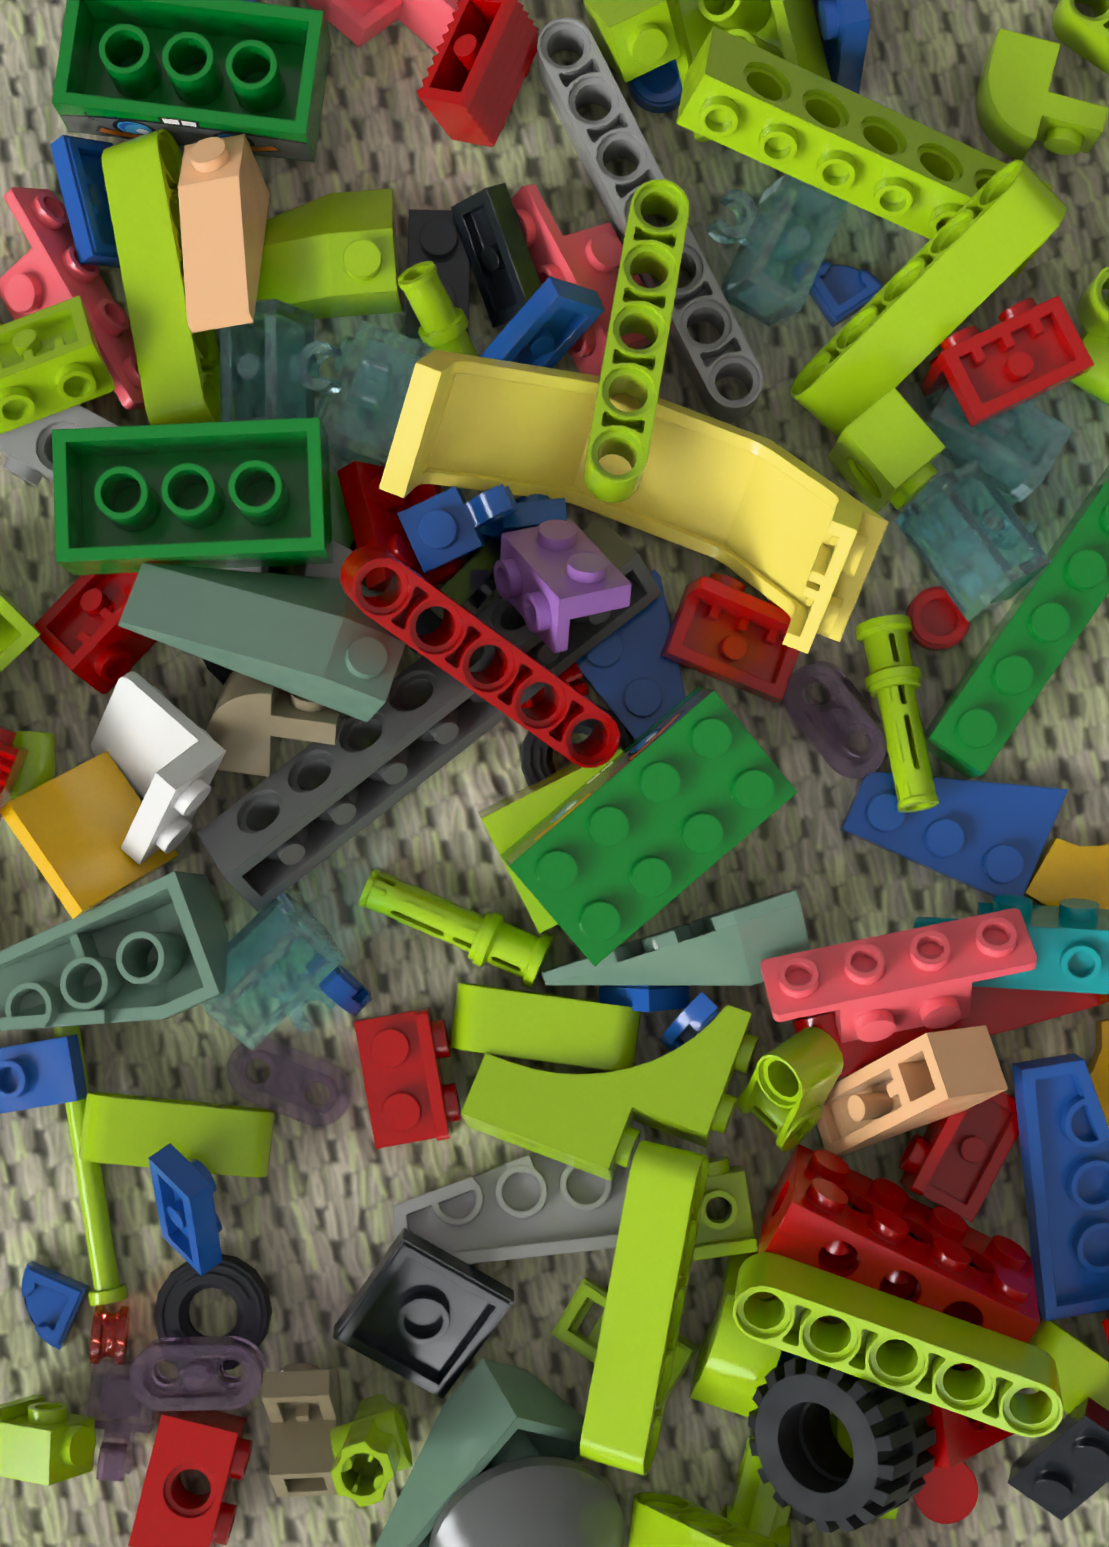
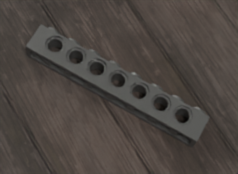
(427, 721)

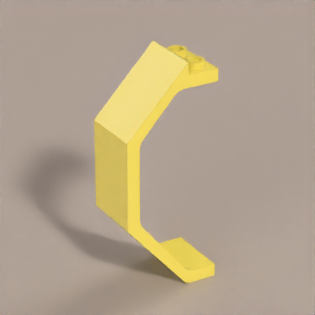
(702, 486)

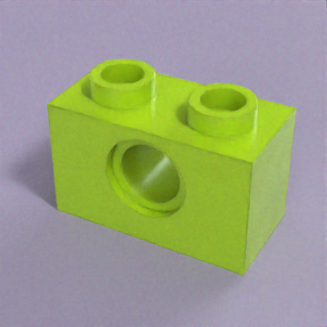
(887, 453)

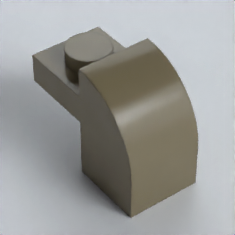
(255, 718)
(302, 1410)

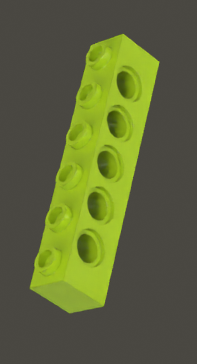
(830, 136)

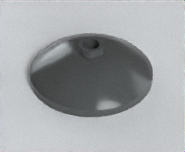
(532, 1505)

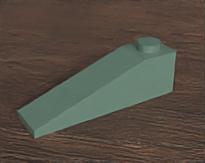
(272, 628)
(706, 951)
(120, 961)
(487, 1421)

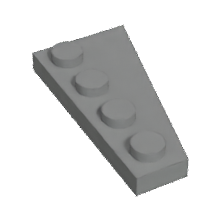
(520, 1211)

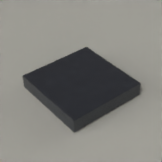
(423, 1313)

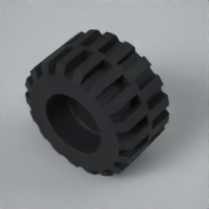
(809, 1464)

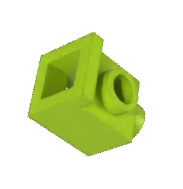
(735, 1231)
(44, 1441)

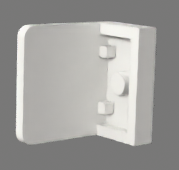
(163, 760)

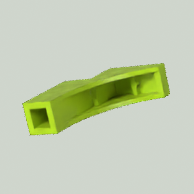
(592, 1116)

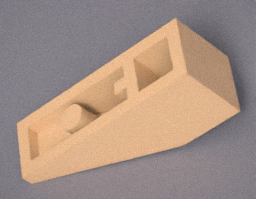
(221, 231)
(911, 1088)

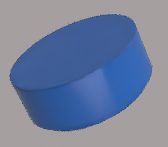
(657, 89)

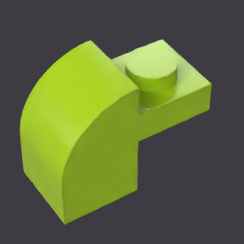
(1019, 109)
(728, 1361)

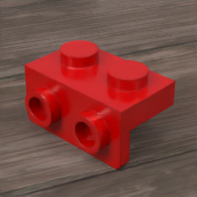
(732, 637)
(961, 1155)

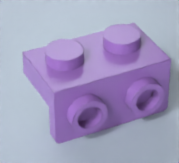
(557, 576)

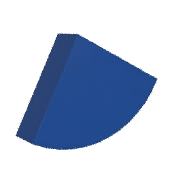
(842, 291)
(346, 990)
(646, 997)
(696, 1016)
(52, 1302)

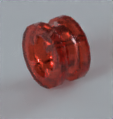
(109, 1334)

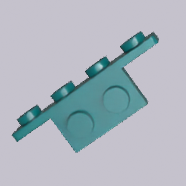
(1068, 944)

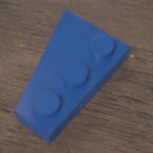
(975, 835)

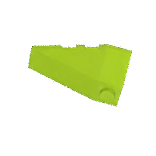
(334, 256)

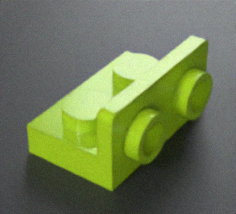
(49, 364)

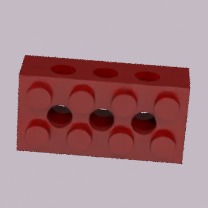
(813, 1225)

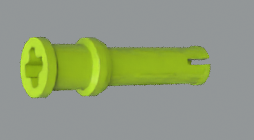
(894, 684)
(484, 937)

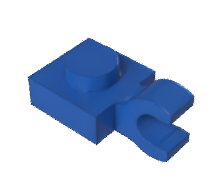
(448, 526)

